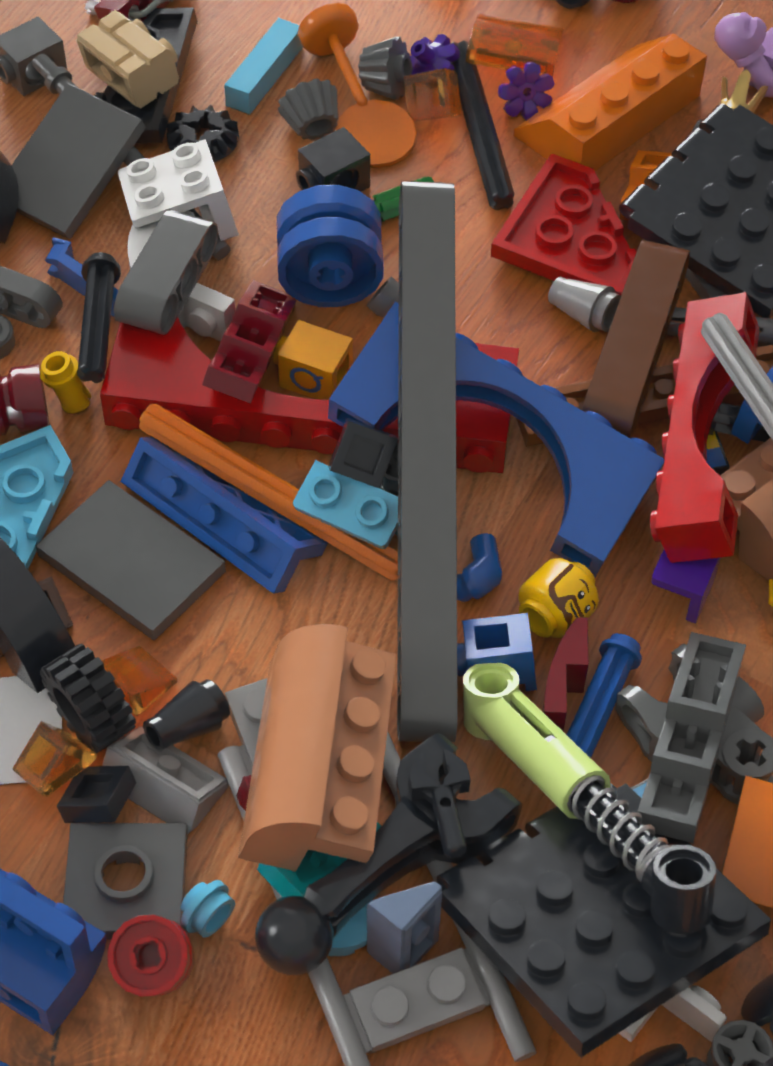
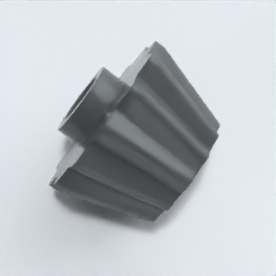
(384, 67)
(310, 108)

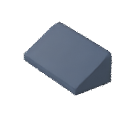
(404, 926)

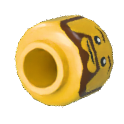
(558, 596)

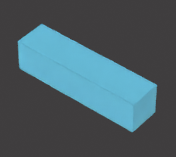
(263, 66)

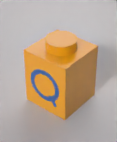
(313, 360)

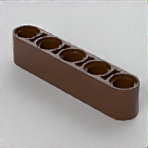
(637, 335)

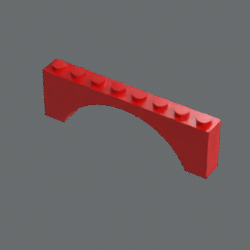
(171, 371)

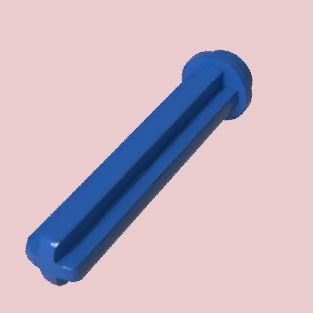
(619, 656)

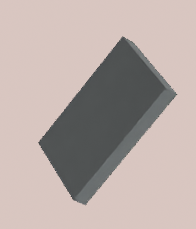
(72, 159)
(131, 559)

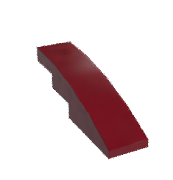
(250, 341)

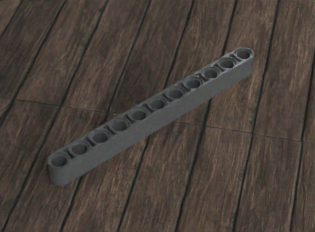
(427, 464)

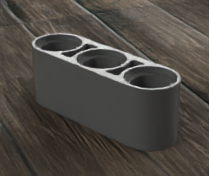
(166, 272)

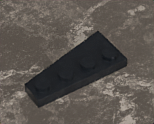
(178, 28)

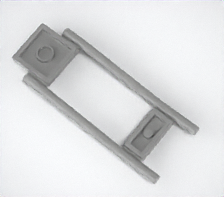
(407, 1000)

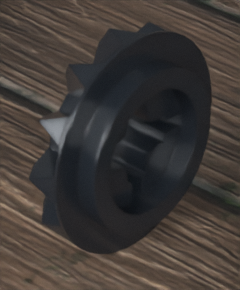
(220, 138)

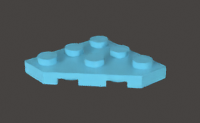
(31, 487)

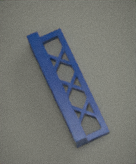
(221, 515)

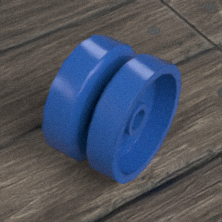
(329, 246)

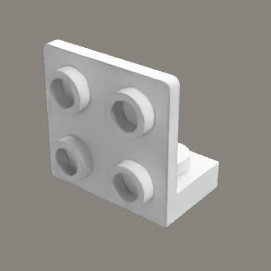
(178, 183)

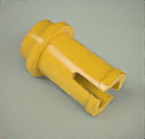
(60, 373)

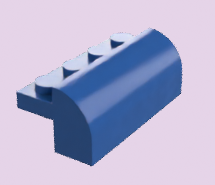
(44, 954)

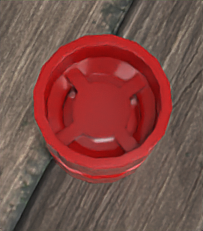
(150, 955)

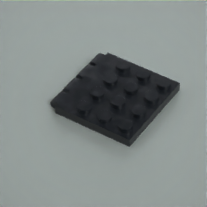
(716, 203)
(580, 927)

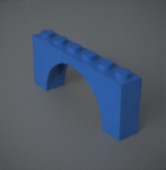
(598, 467)

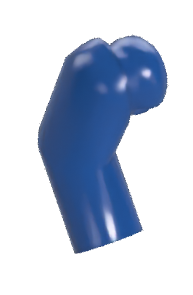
(484, 571)

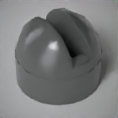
(384, 297)

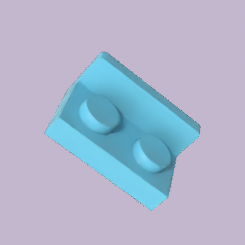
(349, 505)

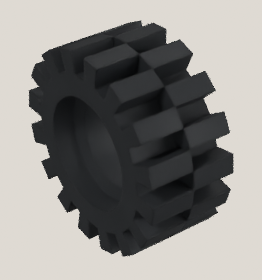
(88, 698)

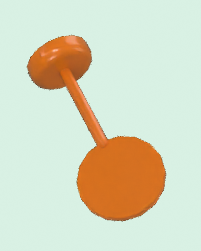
(376, 124)

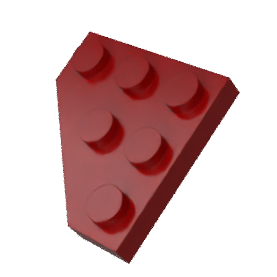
(566, 229)

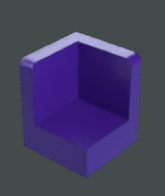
(687, 579)

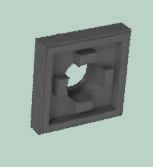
(95, 845)

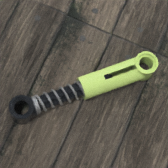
(674, 876)

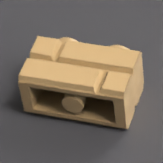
(129, 58)

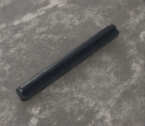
(483, 132)

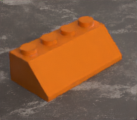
(618, 103)

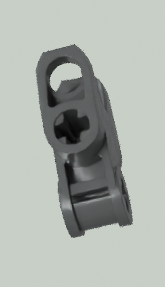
(741, 740)

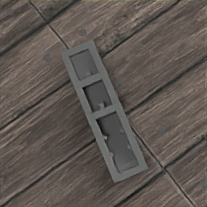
(691, 736)

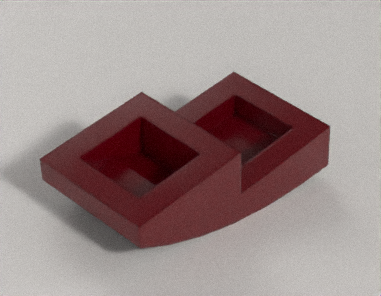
(567, 671)

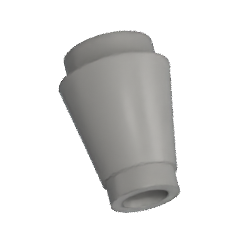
(585, 302)

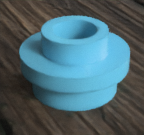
(206, 908)

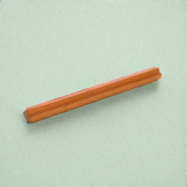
(258, 484)

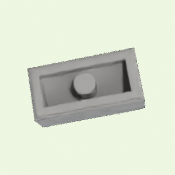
(167, 780)

